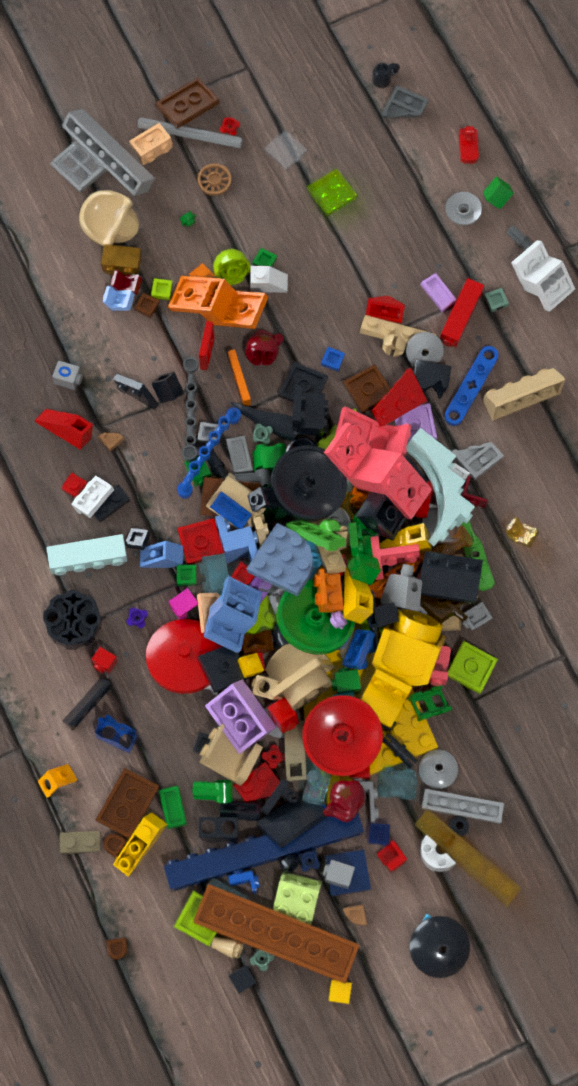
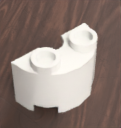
(432, 859)

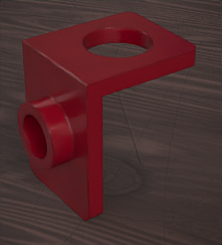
(474, 500)

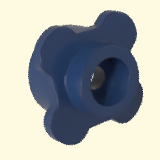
(309, 855)

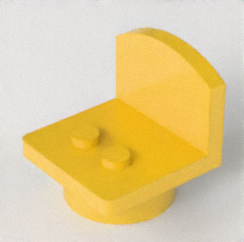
(410, 647)

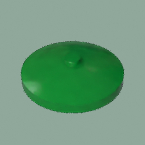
(306, 626)

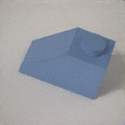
(161, 555)

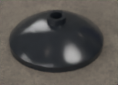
(427, 940)

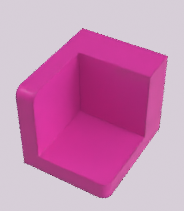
(183, 603)

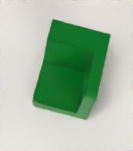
(498, 192)

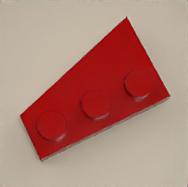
(402, 398)

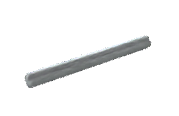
(193, 133)

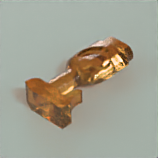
(450, 549)

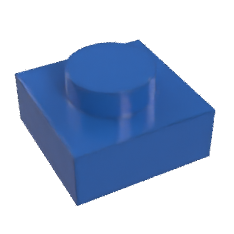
(333, 359)

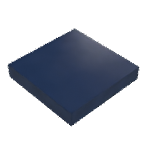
(360, 880)

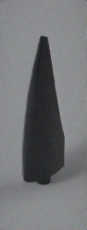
(280, 423)

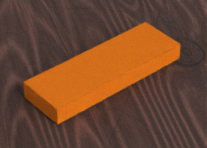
(238, 375)

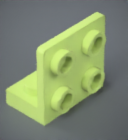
(297, 897)

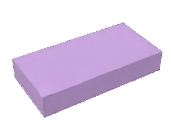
(438, 292)

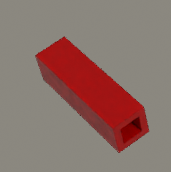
(461, 313)

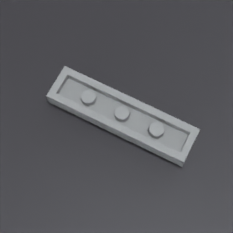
(463, 806)

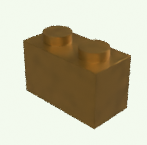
(121, 258)

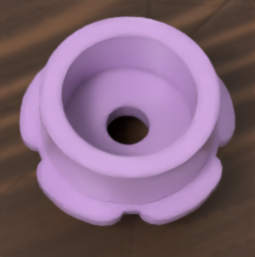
(337, 619)

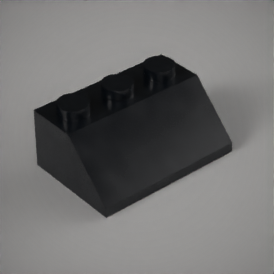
(450, 577)

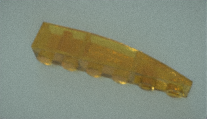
(469, 859)

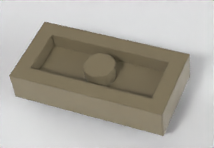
(80, 842)

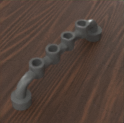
(189, 452)

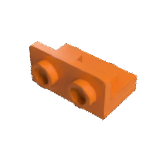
(328, 592)

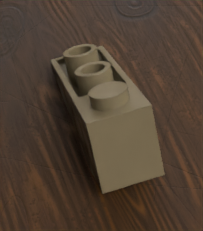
(295, 754)

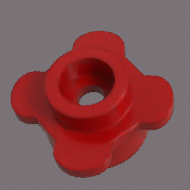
(228, 121)
(280, 757)

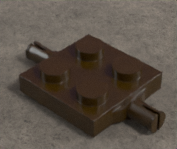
(443, 609)

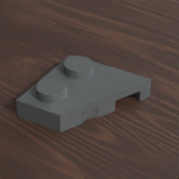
(405, 104)

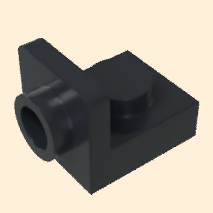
(261, 499)

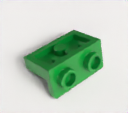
(358, 542)

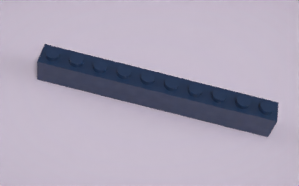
(255, 852)

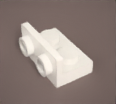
(92, 496)

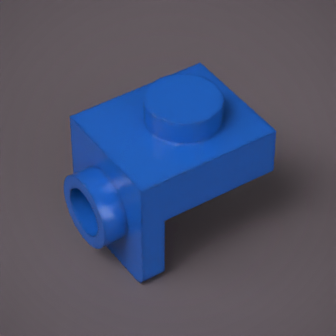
(240, 877)

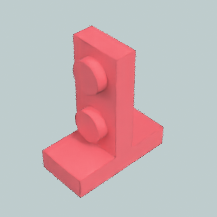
(394, 555)

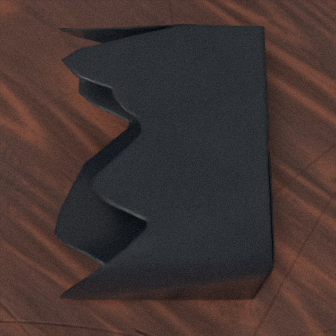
(433, 376)
(218, 821)

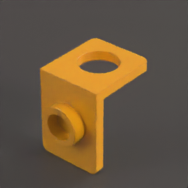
(58, 778)

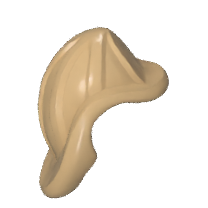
(108, 217)

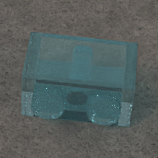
(215, 572)

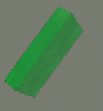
(172, 807)

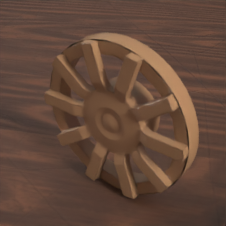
(214, 179)

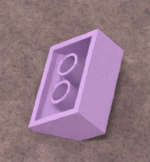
(242, 716)

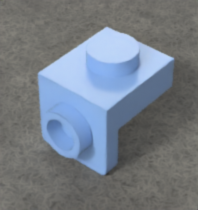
(118, 299)

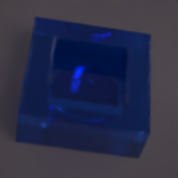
(379, 834)

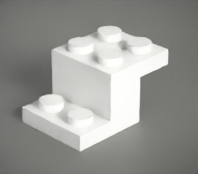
(543, 275)

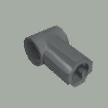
(260, 476)

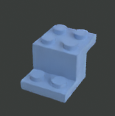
(237, 543)
(233, 614)

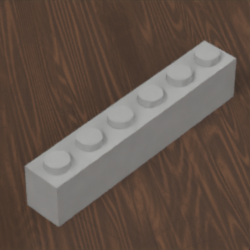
(108, 152)

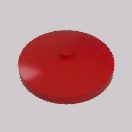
(174, 655)
(342, 735)

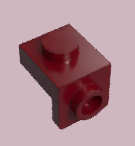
(126, 282)

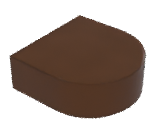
(114, 844)
(117, 948)

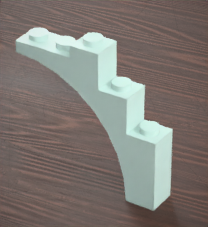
(437, 464)

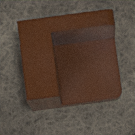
(258, 643)

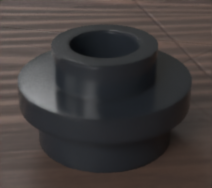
(459, 819)

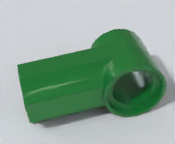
(220, 790)

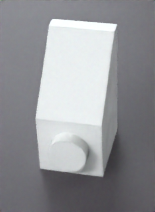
(268, 280)

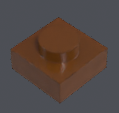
(146, 305)

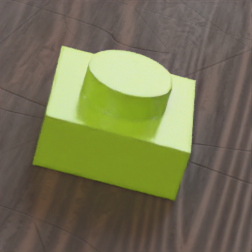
(162, 289)

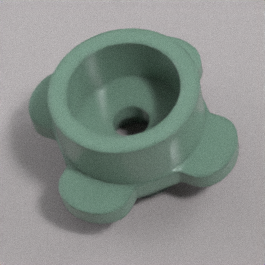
(257, 433)
(255, 960)

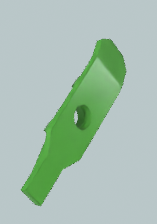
(486, 579)

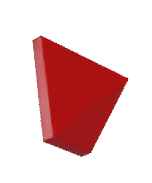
(385, 308)

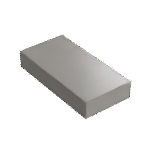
(239, 455)

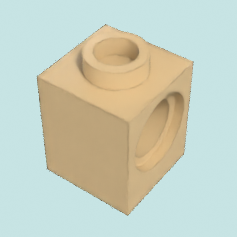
(258, 685)

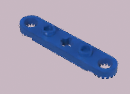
(477, 374)

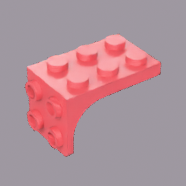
(384, 438)

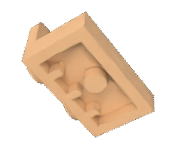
(151, 143)

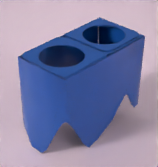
(109, 721)

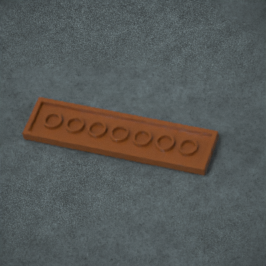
(276, 934)

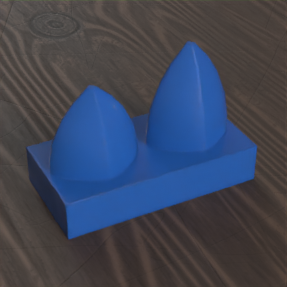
(361, 645)

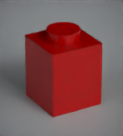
(283, 715)

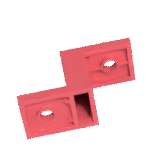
(378, 471)

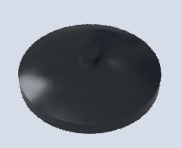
(308, 483)

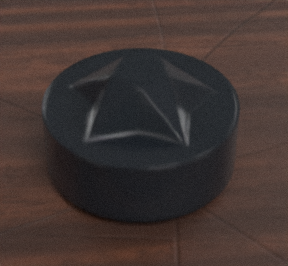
(290, 863)

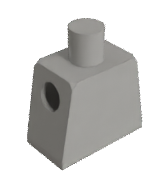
(403, 589)

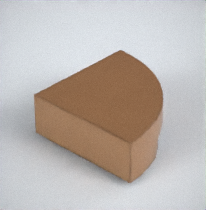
(111, 440)
(356, 915)

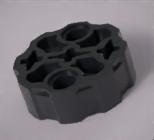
(88, 610)

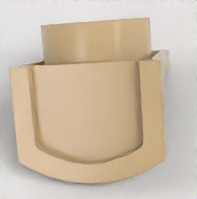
(301, 675)

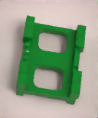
(427, 698)

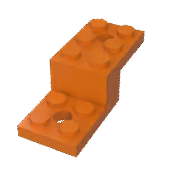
(218, 302)

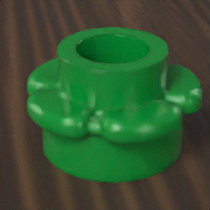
(188, 219)

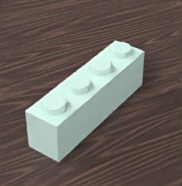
(87, 554)

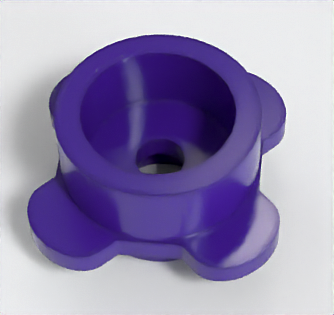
(142, 614)

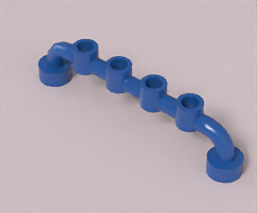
(232, 416)

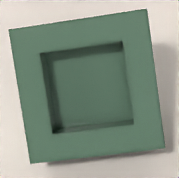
(496, 300)

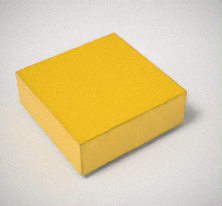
(340, 992)

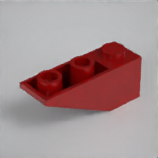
(67, 426)

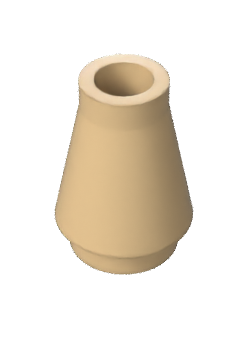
(228, 946)

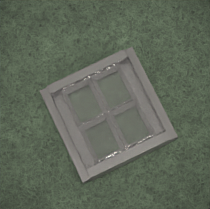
(78, 166)

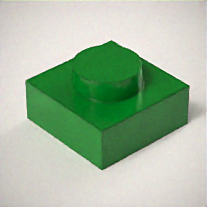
(264, 258)
(186, 575)

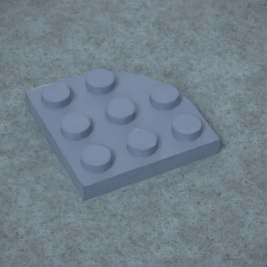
(283, 560)

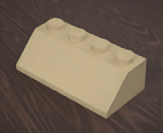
(523, 393)

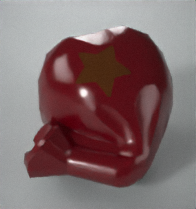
(263, 347)
(345, 800)

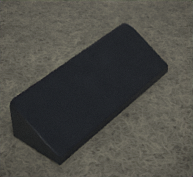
(87, 703)

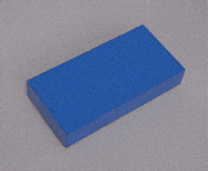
(231, 510)

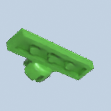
(321, 535)

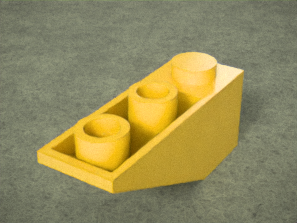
(410, 535)
(357, 599)
(140, 843)

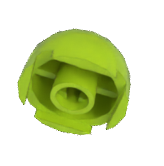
(231, 266)

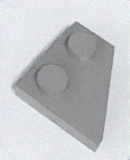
(478, 458)

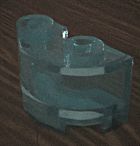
(397, 783)

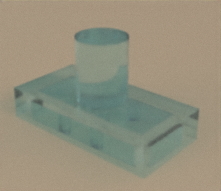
(316, 786)

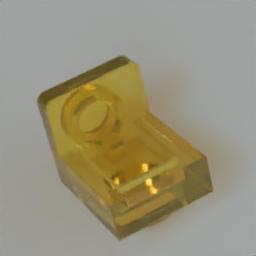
(521, 533)

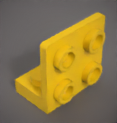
(385, 696)

